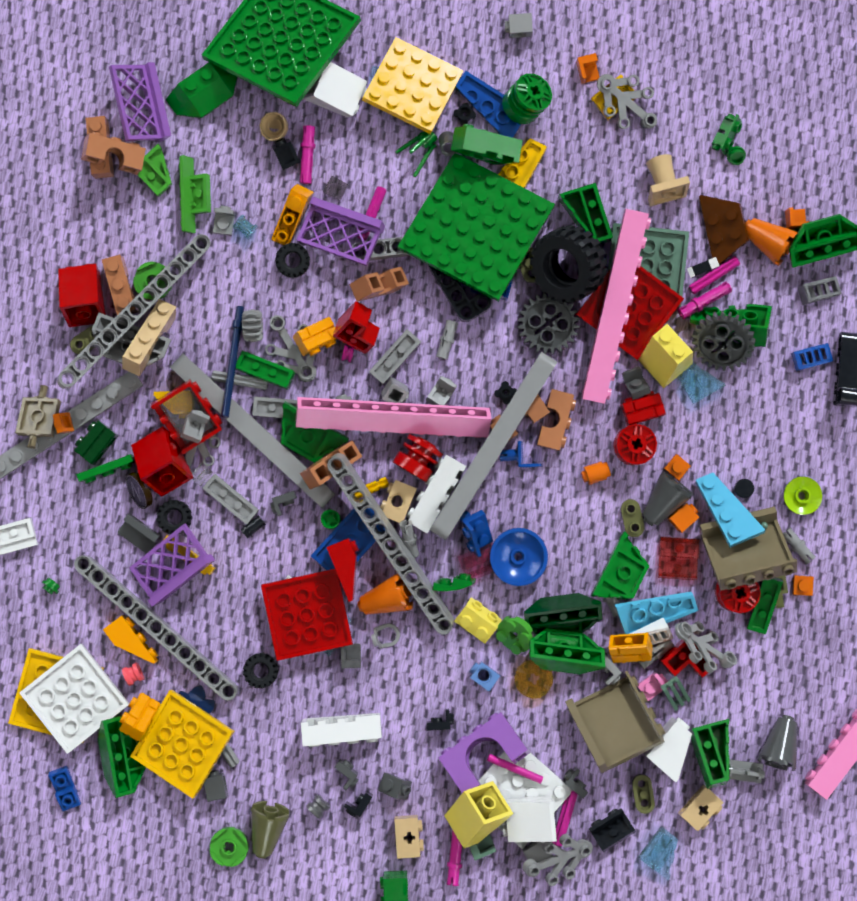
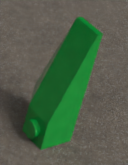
(756, 315)

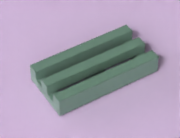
(680, 700)

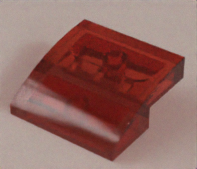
(678, 558)

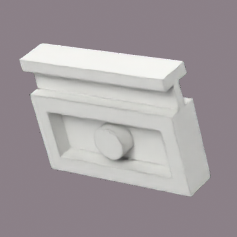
(17, 536)

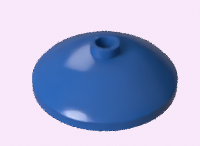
(533, 558)

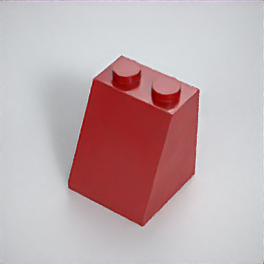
(80, 294)
(161, 462)

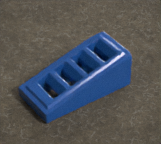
(798, 362)

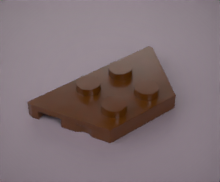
(723, 226)

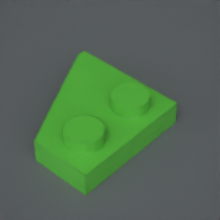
(155, 171)

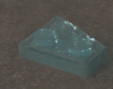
(698, 383)
(660, 852)

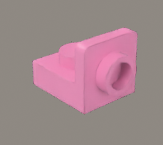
(652, 685)

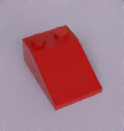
(345, 562)

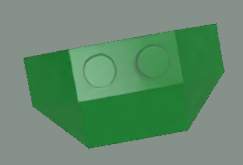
(202, 91)
(823, 240)
(566, 652)
(118, 767)

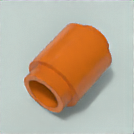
(595, 472)

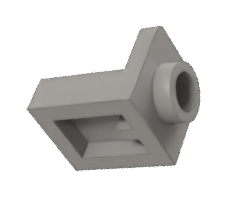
(224, 220)
(611, 667)

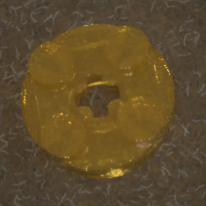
(526, 687)

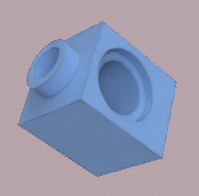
(490, 681)

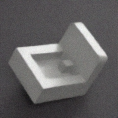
(441, 392)
(194, 426)

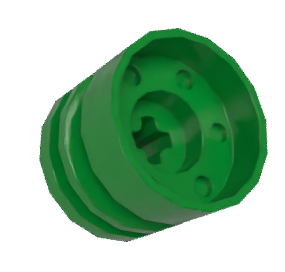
(527, 98)

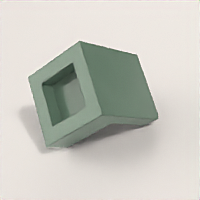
(483, 848)

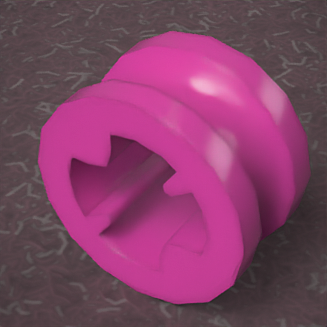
(347, 353)

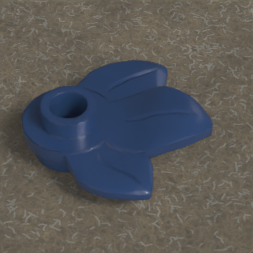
(198, 697)

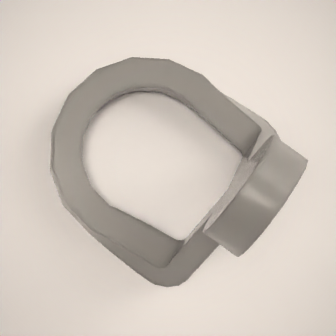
(376, 642)

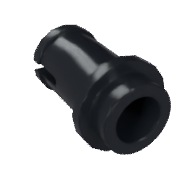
(253, 527)

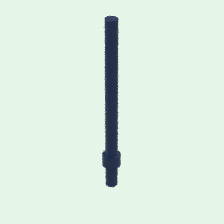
(237, 327)

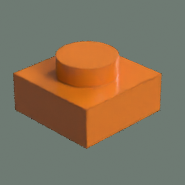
(63, 422)
(677, 467)
(802, 585)

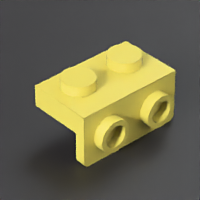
(478, 620)

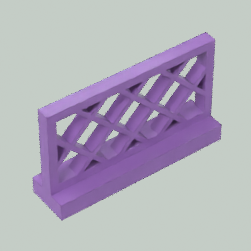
(153, 102)
(344, 215)
(183, 575)

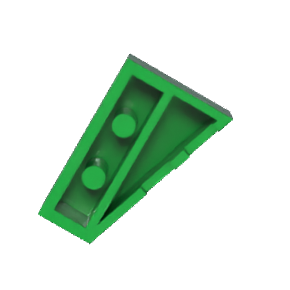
(712, 752)

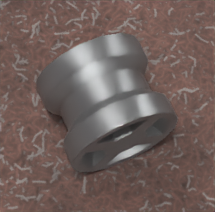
(318, 806)

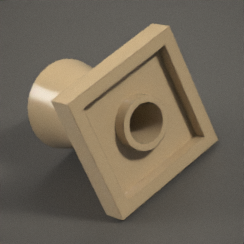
(666, 185)

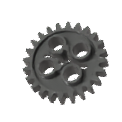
(559, 336)
(736, 351)

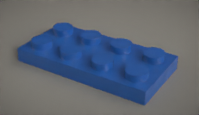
(352, 528)

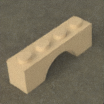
(141, 347)

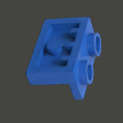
(476, 532)

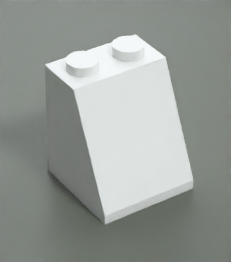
(337, 91)
(671, 754)
(531, 820)

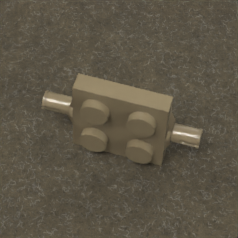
(37, 416)

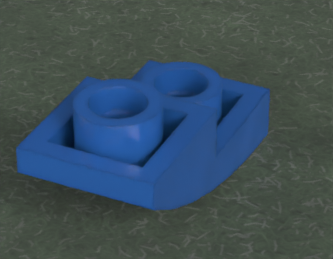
(65, 788)

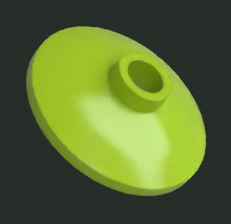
(812, 493)

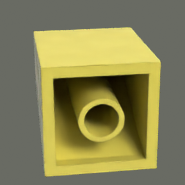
(666, 356)
(477, 813)

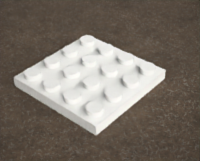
(74, 698)
(516, 786)

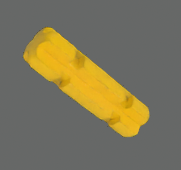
(374, 486)

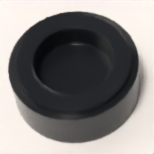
(744, 488)

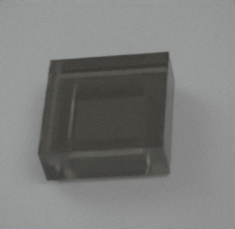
(335, 188)

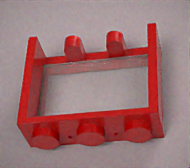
(177, 405)

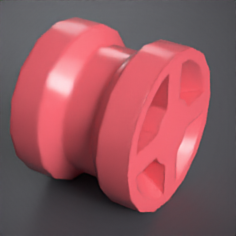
(133, 674)

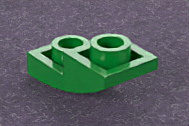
(459, 582)

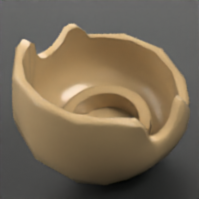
(275, 121)

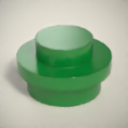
(736, 155)
(50, 586)

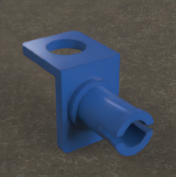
(517, 455)

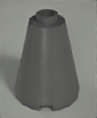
(665, 499)
(781, 745)

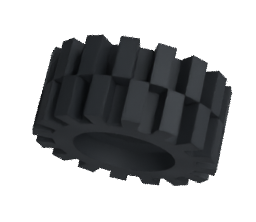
(292, 248)
(166, 508)
(249, 673)

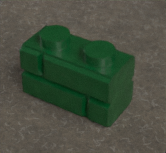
(95, 442)

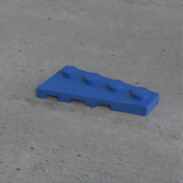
(488, 103)

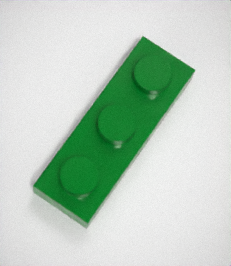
(265, 370)
(106, 469)
(763, 611)

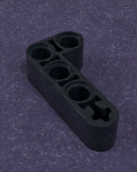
(464, 303)
(846, 371)

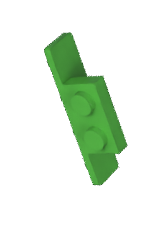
(194, 194)

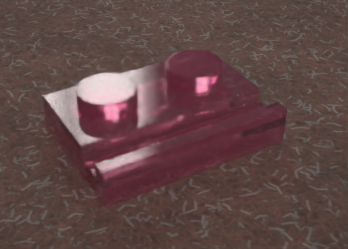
(477, 566)

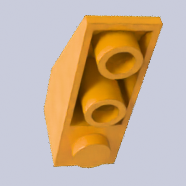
(292, 214)
(126, 637)

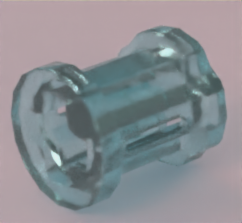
(245, 226)

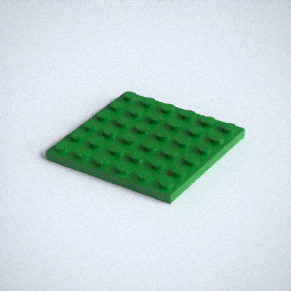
(281, 44)
(476, 226)

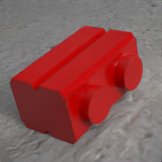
(643, 409)

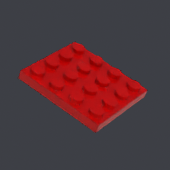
(648, 313)
(306, 614)

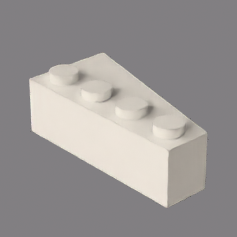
(436, 494)
(341, 729)

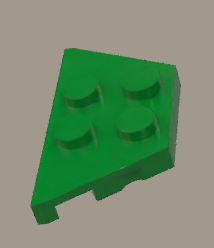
(309, 442)
(622, 572)

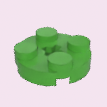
(143, 276)
(506, 631)
(240, 847)

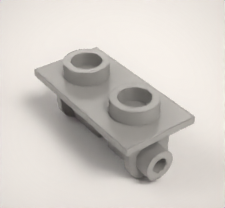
(746, 771)

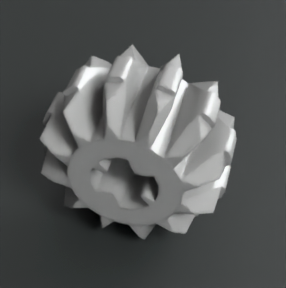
(252, 325)

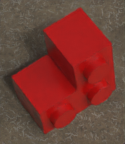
(356, 329)
(678, 658)

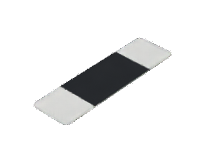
(703, 267)

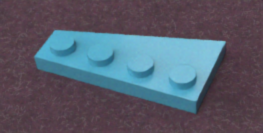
(729, 513)
(643, 612)

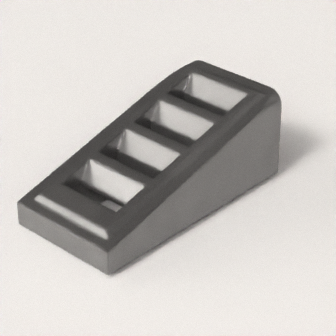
(808, 295)

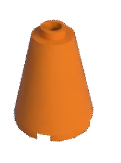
(770, 238)
(386, 597)

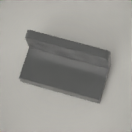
(139, 533)

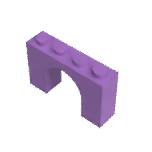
(497, 730)

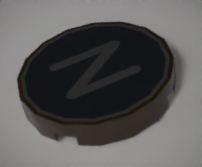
(139, 493)

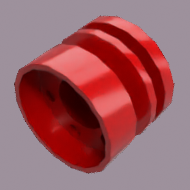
(625, 449)
(418, 457)
(740, 604)

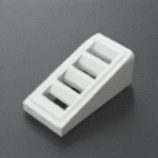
(657, 631)

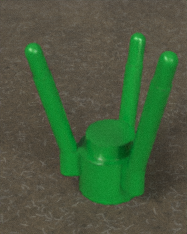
(425, 140)

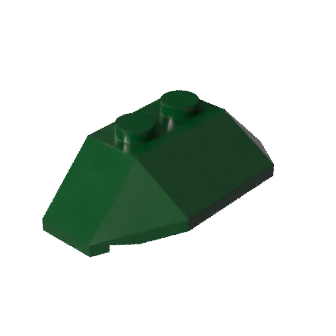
(564, 612)

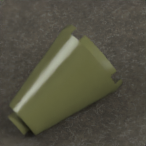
(267, 827)

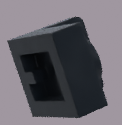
(285, 153)
(438, 724)
(362, 802)

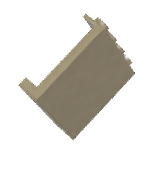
(752, 560)
(616, 723)

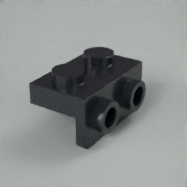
(611, 829)

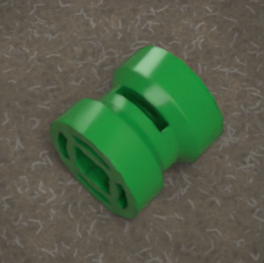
(330, 519)

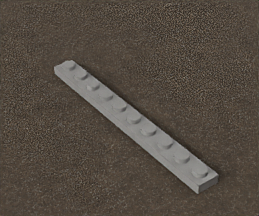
(79, 415)

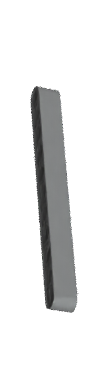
(130, 319)
(251, 429)
(493, 446)
(391, 552)
(166, 629)

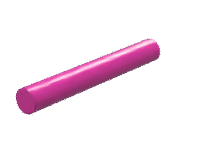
(515, 768)

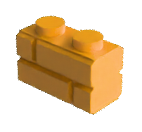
(315, 337)
(630, 647)
(139, 716)

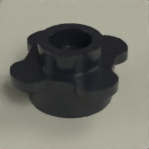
(464, 109)
(505, 387)

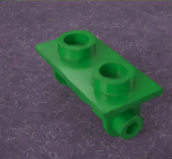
(731, 125)

